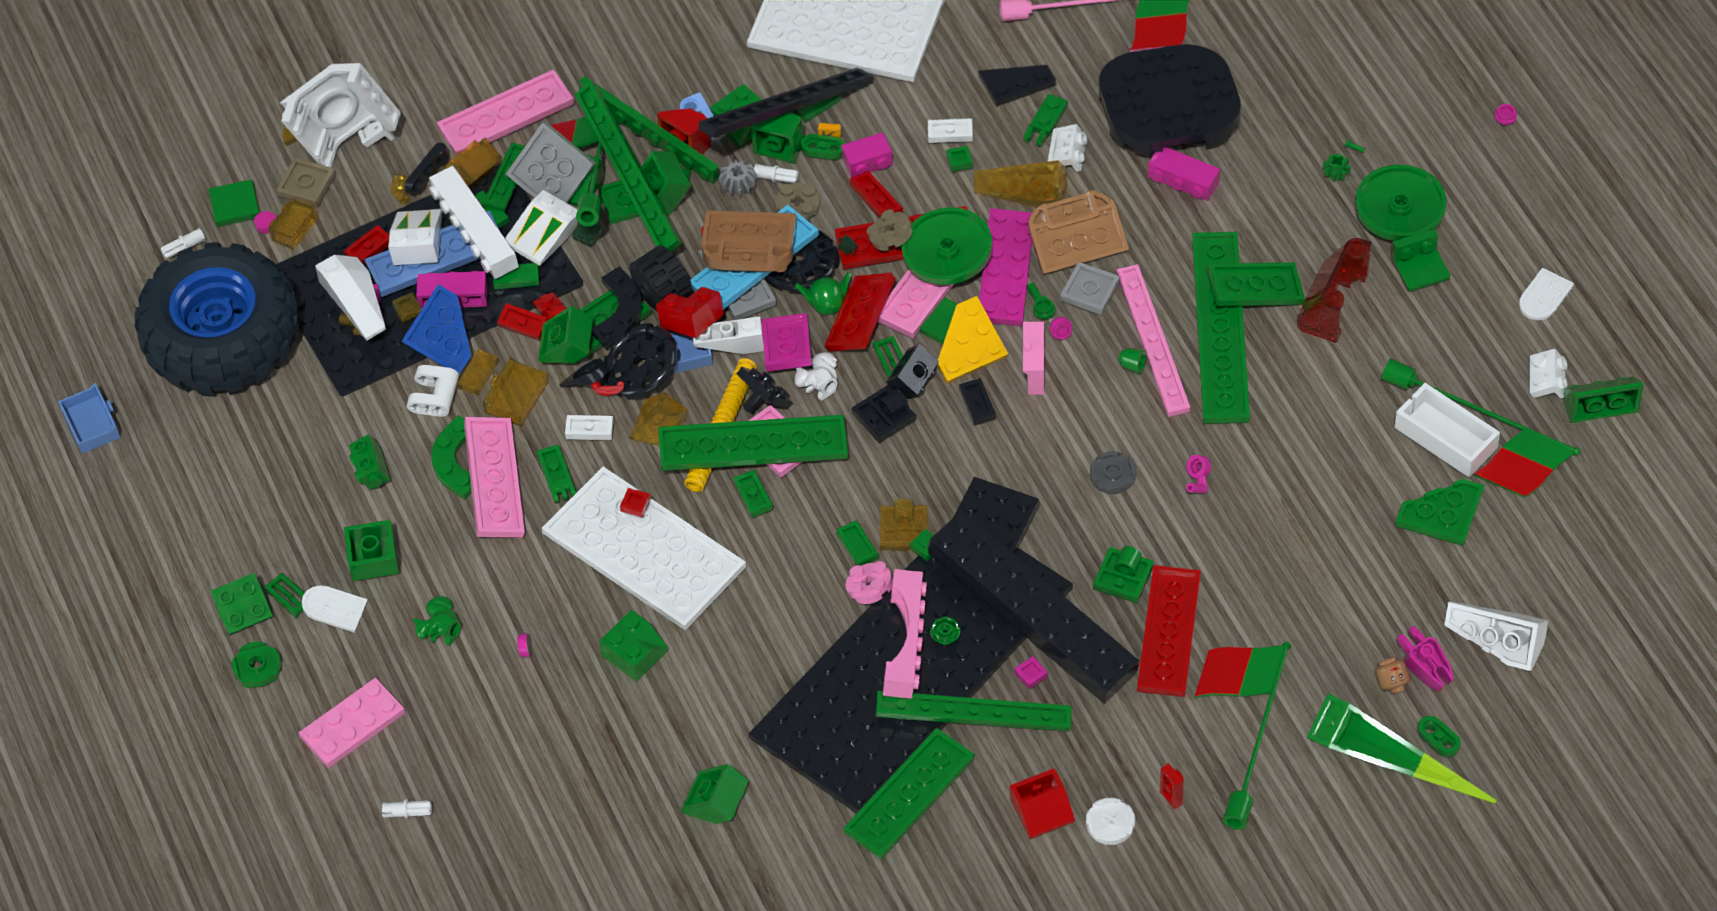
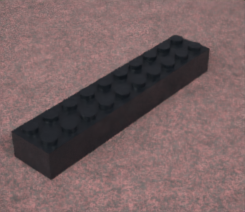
(1033, 606)

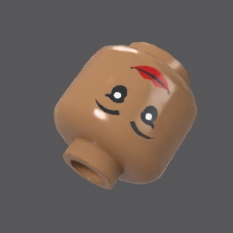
(1392, 675)

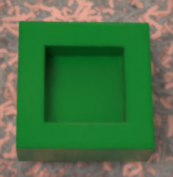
(959, 158)
(921, 544)

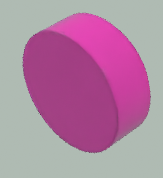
(263, 221)

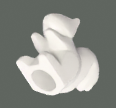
(822, 377)

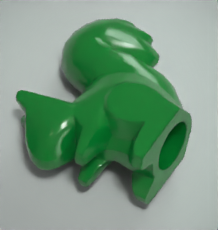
(442, 621)

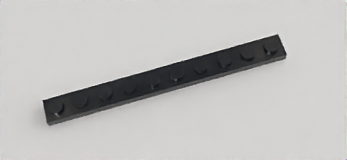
(785, 102)

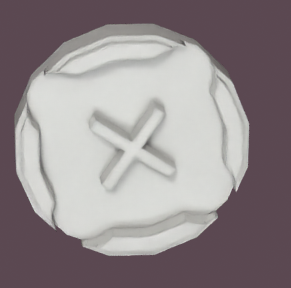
(1110, 821)

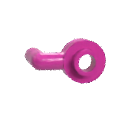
(1194, 471)

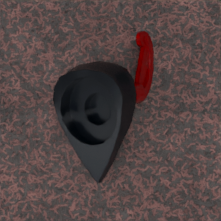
(593, 376)

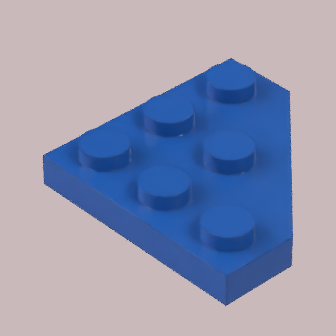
(441, 331)

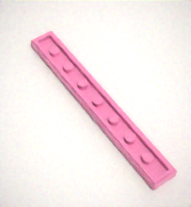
(1153, 341)

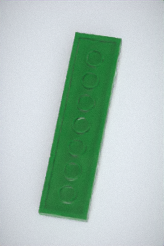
(752, 442)

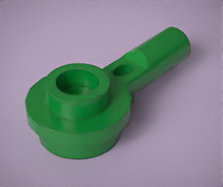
(1043, 307)

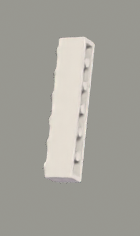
(473, 222)

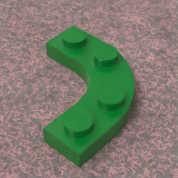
(444, 459)

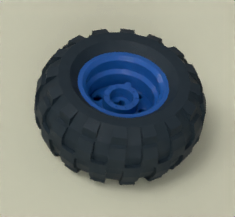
(216, 319)

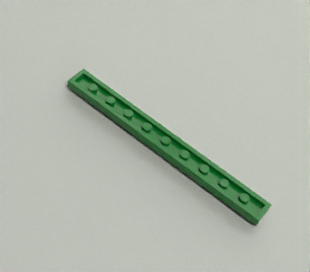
(627, 167)

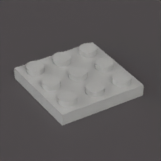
(550, 165)

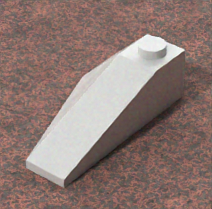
(1507, 635)

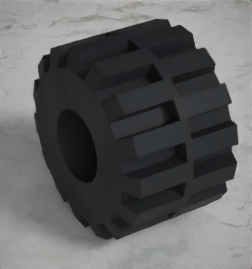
(658, 275)

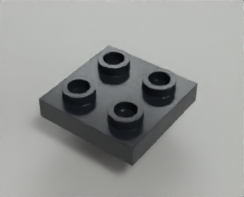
(884, 413)

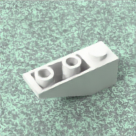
(733, 336)

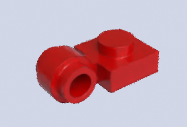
(548, 305)

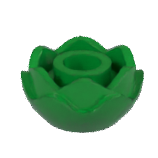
(945, 624)

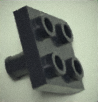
(763, 390)

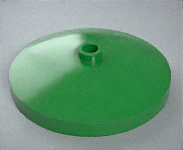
(1400, 201)
(948, 246)

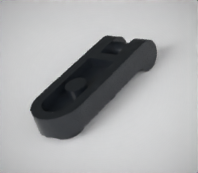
(429, 166)

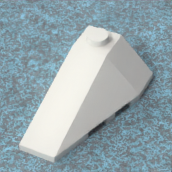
(353, 292)

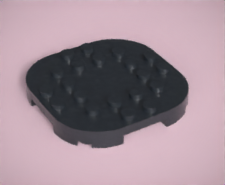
(1169, 97)

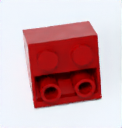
(1041, 803)

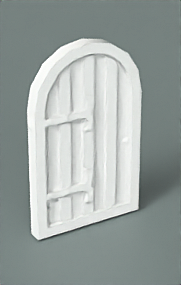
(1544, 295)
(333, 607)

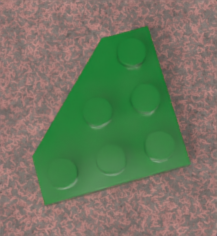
(1443, 512)

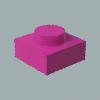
(1031, 672)

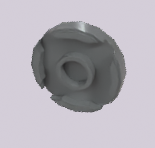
(1112, 472)

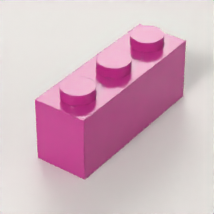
(1184, 173)
(468, 286)

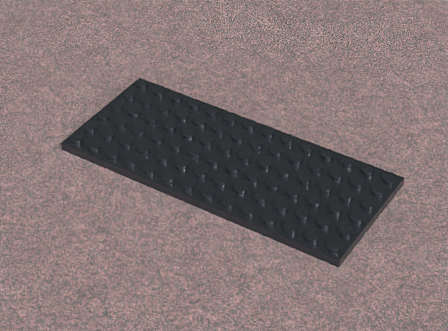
(829, 717)

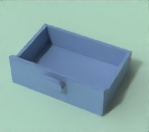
(687, 355)
(89, 419)

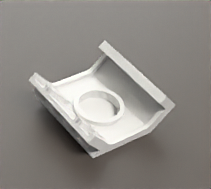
(335, 108)

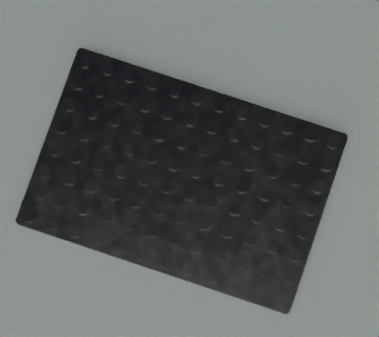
(358, 363)

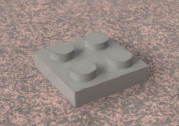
(1090, 288)

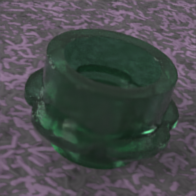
(847, 245)

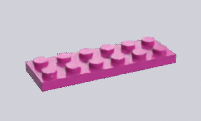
(1007, 269)

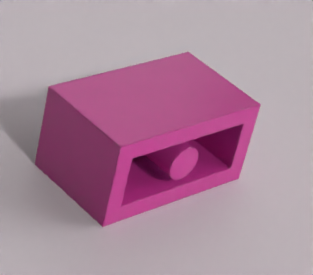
(867, 154)

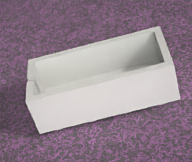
(1447, 430)

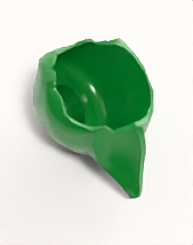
(826, 294)

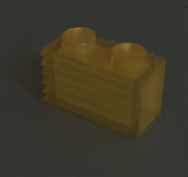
(292, 223)

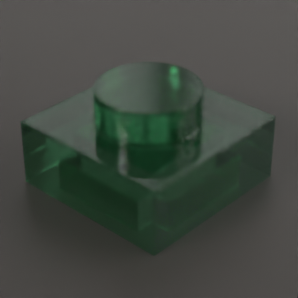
(587, 234)

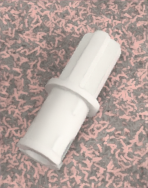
(776, 173)
(182, 243)
(406, 808)

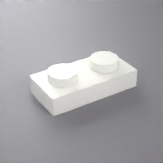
(950, 130)
(589, 427)

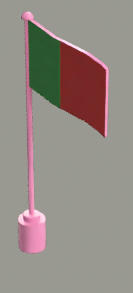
(1156, 21)

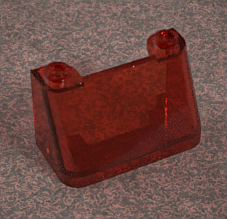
(1323, 304)

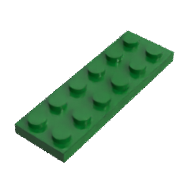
(908, 793)

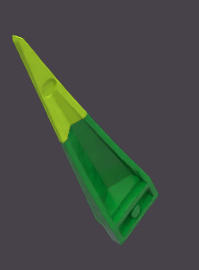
(1358, 735)

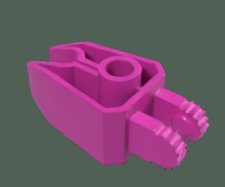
(1426, 659)

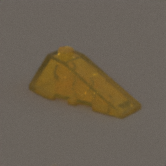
(1024, 183)

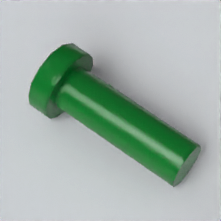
(1354, 146)

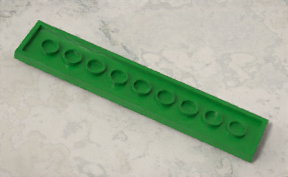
(1219, 335)

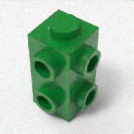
(369, 462)

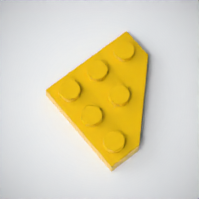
(969, 342)

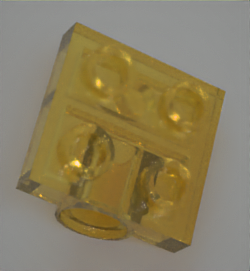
(901, 524)

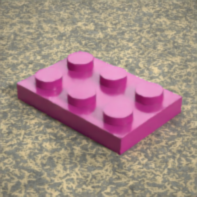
(786, 342)

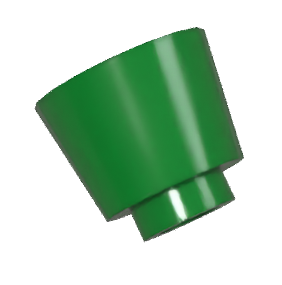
(1133, 359)

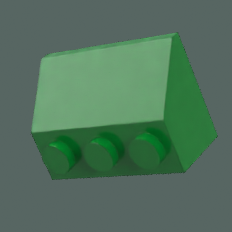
(1603, 399)

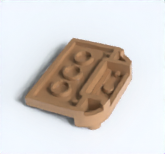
(1076, 231)
(748, 240)

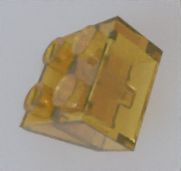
(474, 160)

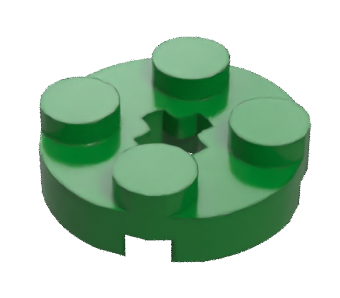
(260, 676)

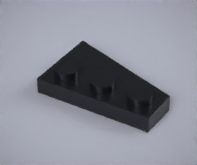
(1015, 83)

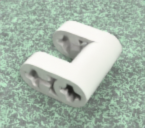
(445, 383)

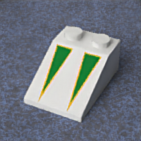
(542, 227)
(415, 237)

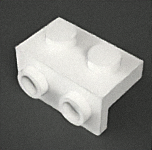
(1547, 374)

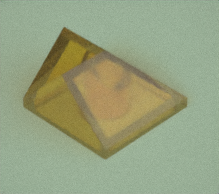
(657, 412)

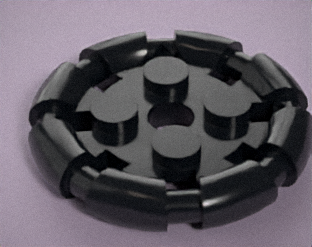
(809, 265)
(636, 350)

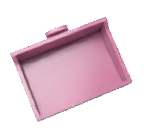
(1034, 356)

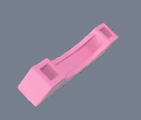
(900, 673)

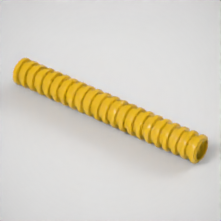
(725, 412)

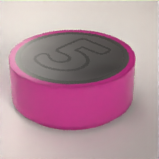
(524, 645)

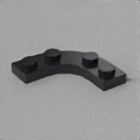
(628, 307)

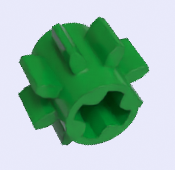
(1336, 167)

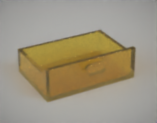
(515, 392)

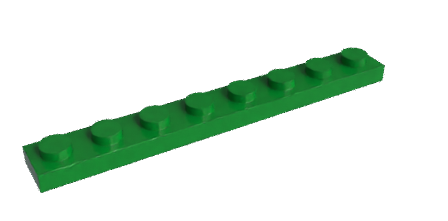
(658, 136)
(975, 711)

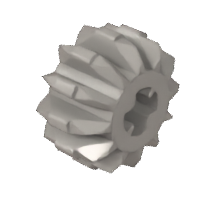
(737, 177)

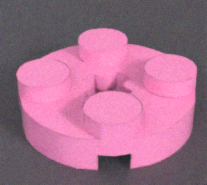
(877, 574)

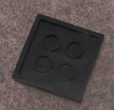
(999, 510)

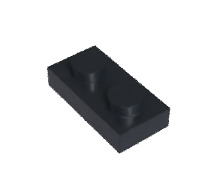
(977, 401)

